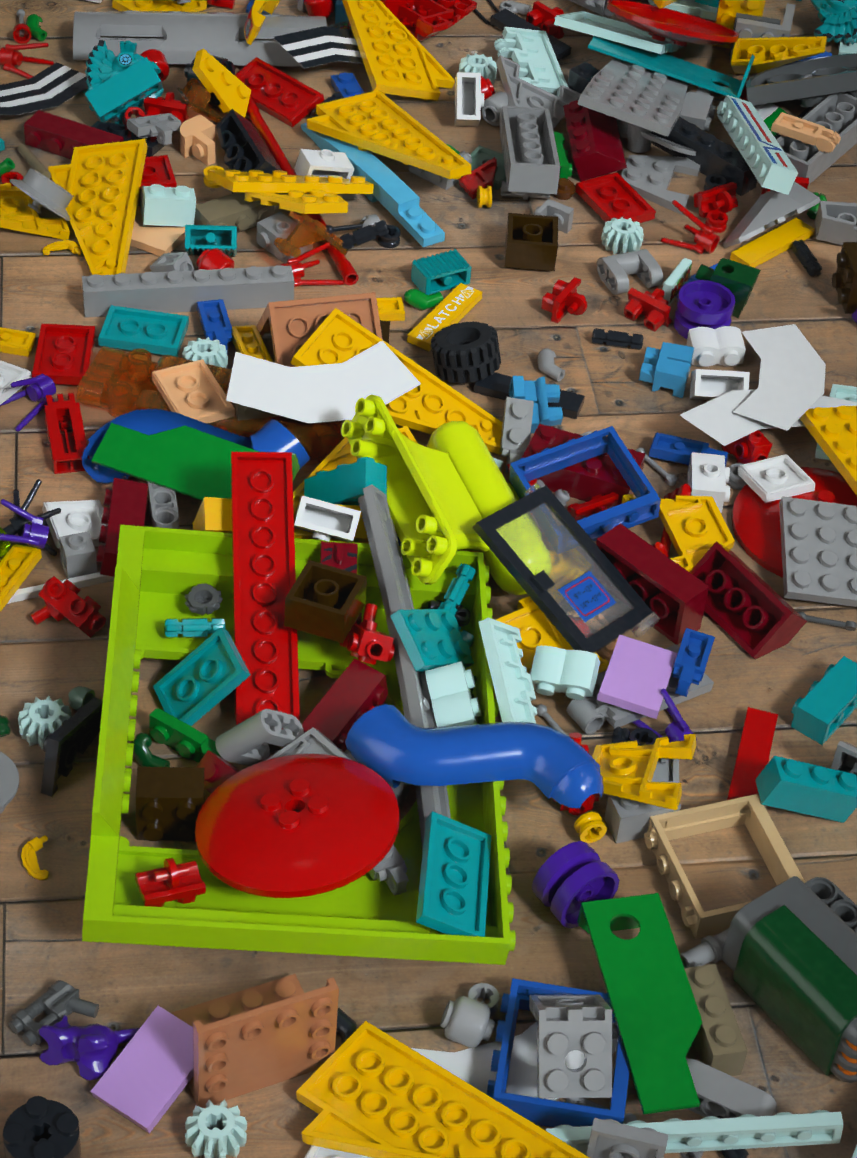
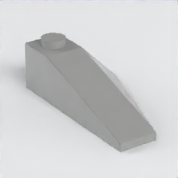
(771, 210)

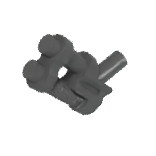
(58, 1001)

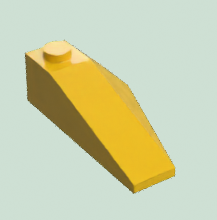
(774, 52)

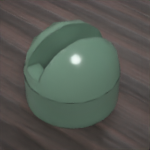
(80, 696)

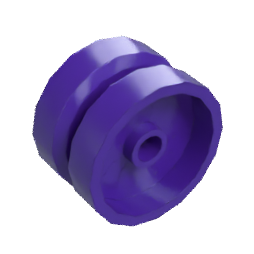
(703, 305)
(573, 877)

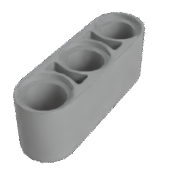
(162, 507)
(726, 1094)

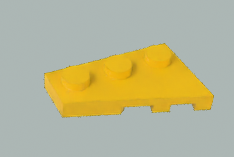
(220, 81)

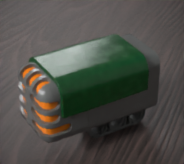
(800, 967)

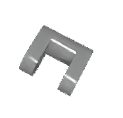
(616, 268)
(249, 740)

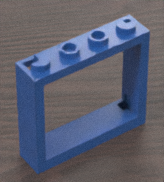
(574, 451)
(545, 1111)

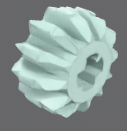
(479, 64)
(622, 235)
(210, 351)
(41, 719)
(216, 1131)

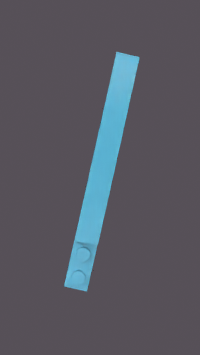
(388, 189)

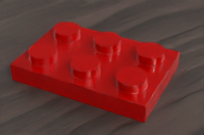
(613, 197)
(64, 352)

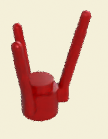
(11, 57)
(704, 238)
(298, 268)

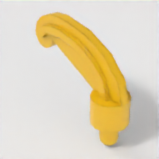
(61, 245)
(30, 860)

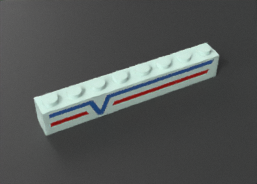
(757, 144)

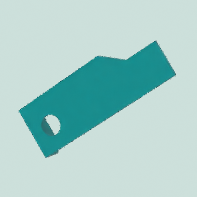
(673, 67)

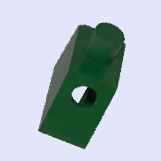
(734, 276)

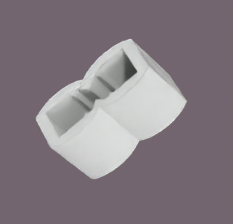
(716, 346)

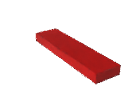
(752, 752)

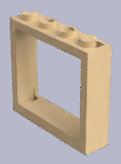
(705, 819)

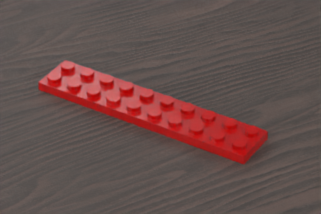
(262, 579)

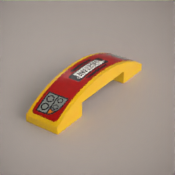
(255, 18)

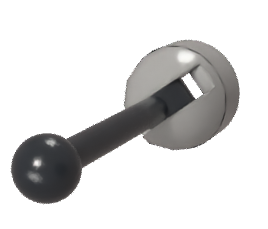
(365, 221)

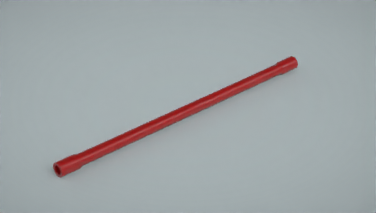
(344, 266)

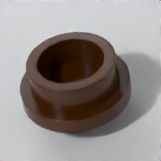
(565, 189)

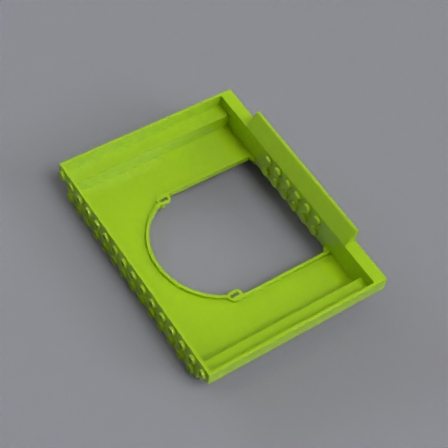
(355, 920)

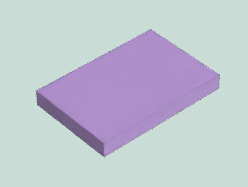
(637, 676)
(149, 1070)

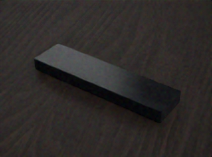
(508, 19)
(498, 387)

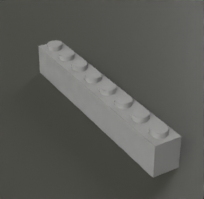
(182, 290)

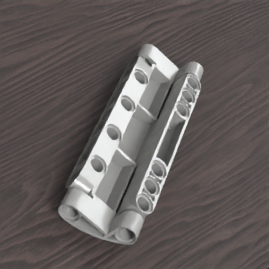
(189, 32)

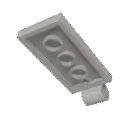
(591, 713)

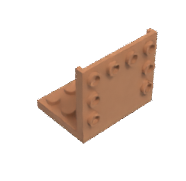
(296, 320)
(260, 1037)

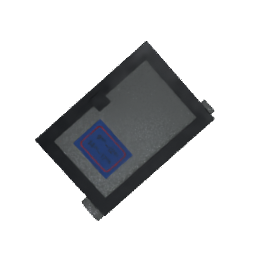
(564, 571)

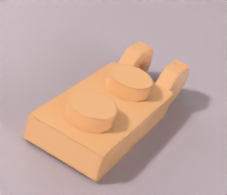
(806, 132)

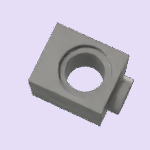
(78, 555)

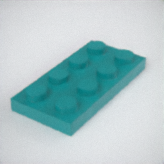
(454, 877)

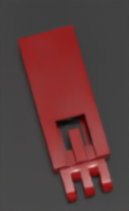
(67, 447)

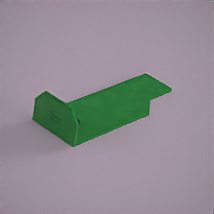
(174, 459)
(647, 997)

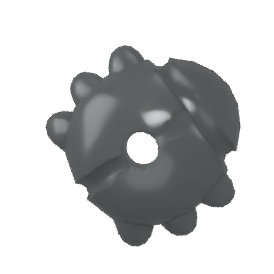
(203, 599)

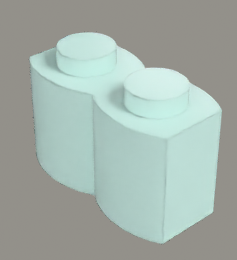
(564, 671)
(451, 695)

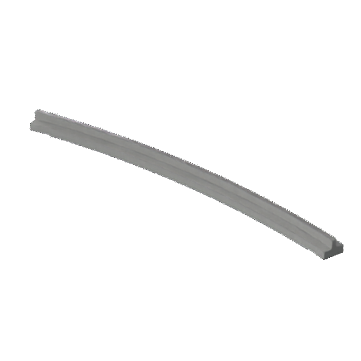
(397, 596)

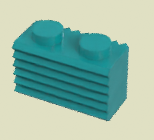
(204, 237)
(440, 272)

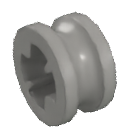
(735, 480)
(488, 992)

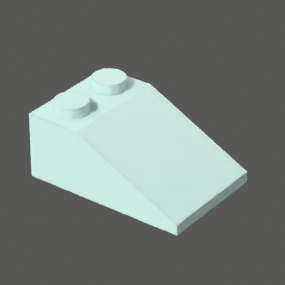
(167, 205)

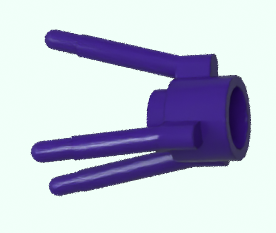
(37, 391)
(32, 534)
(675, 730)

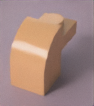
(198, 139)

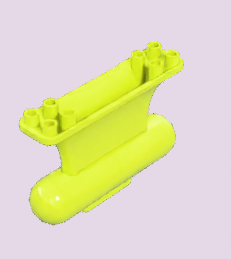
(434, 489)

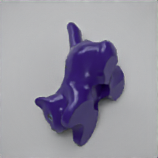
(88, 1046)

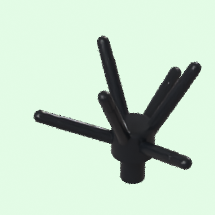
(18, 521)

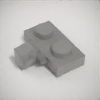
(155, 125)

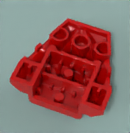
(429, 17)

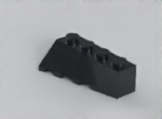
(243, 145)

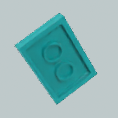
(143, 329)
(431, 638)
(202, 678)

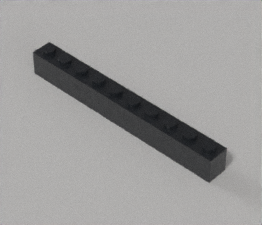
(711, 153)

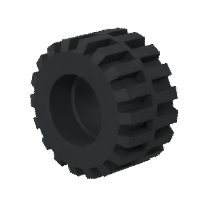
(466, 352)

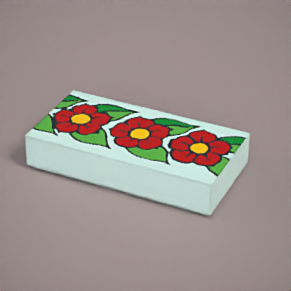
(677, 280)

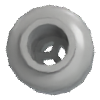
(493, 108)
(467, 1021)

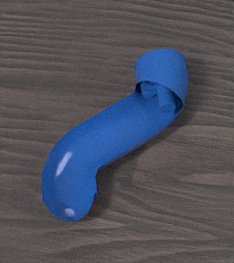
(270, 438)
(474, 754)

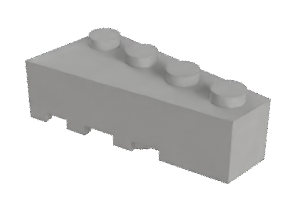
(836, 222)

